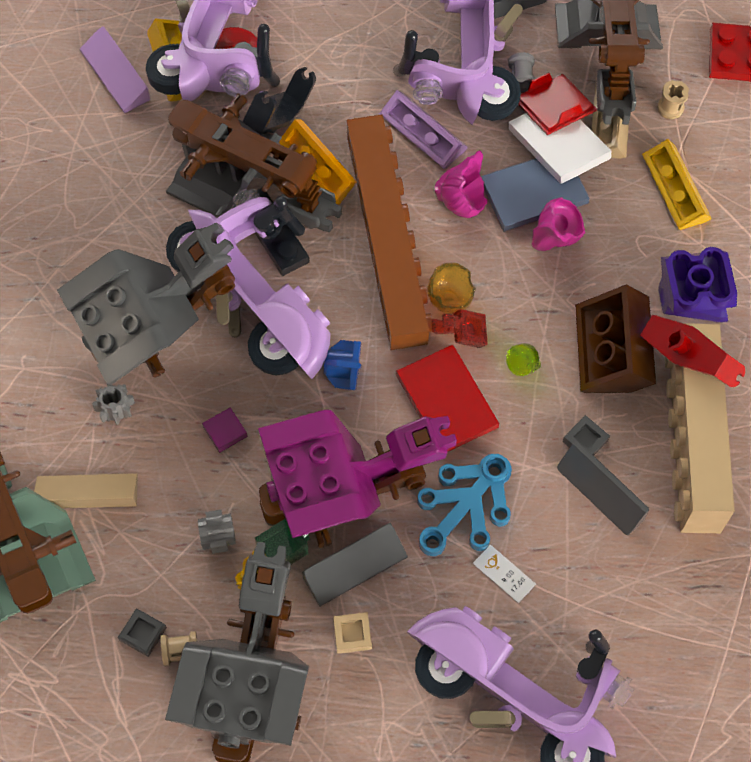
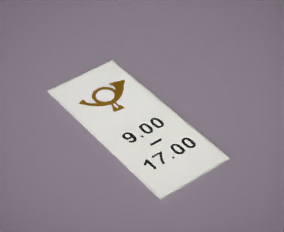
(504, 573)

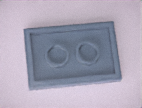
(523, 191)

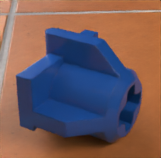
(343, 364)

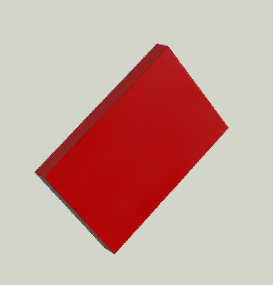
(444, 387)

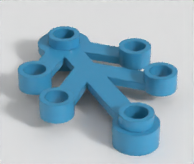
(467, 500)

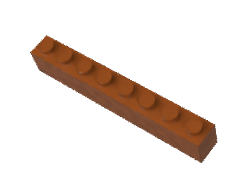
(387, 232)

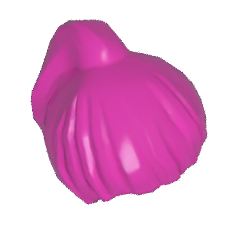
(463, 187)
(558, 225)

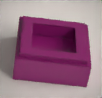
(224, 430)

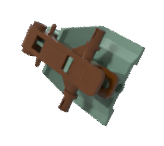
(36, 550)

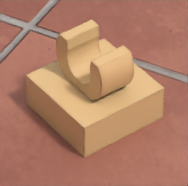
(352, 632)

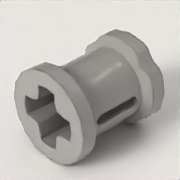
(522, 69)

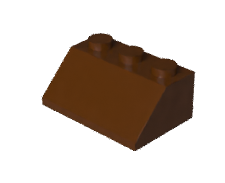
(610, 343)

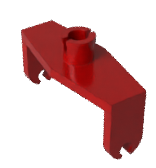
(692, 349)

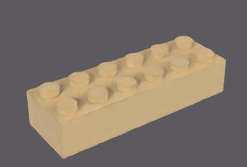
(700, 446)

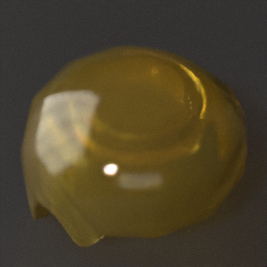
(450, 288)

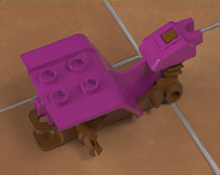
(323, 474)

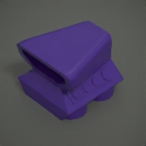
(697, 285)

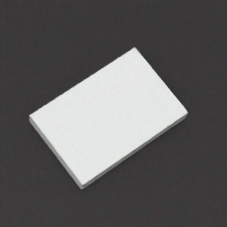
(563, 152)

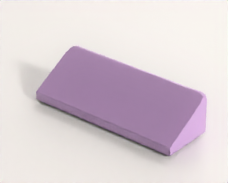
(115, 70)
(422, 129)

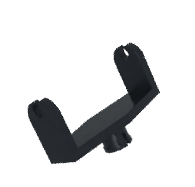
(279, 110)

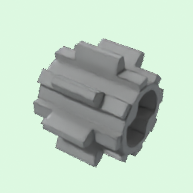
(112, 395)
(216, 531)

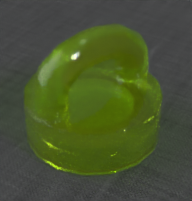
(523, 359)

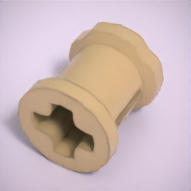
(673, 99)
(173, 647)

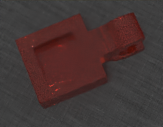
(466, 325)

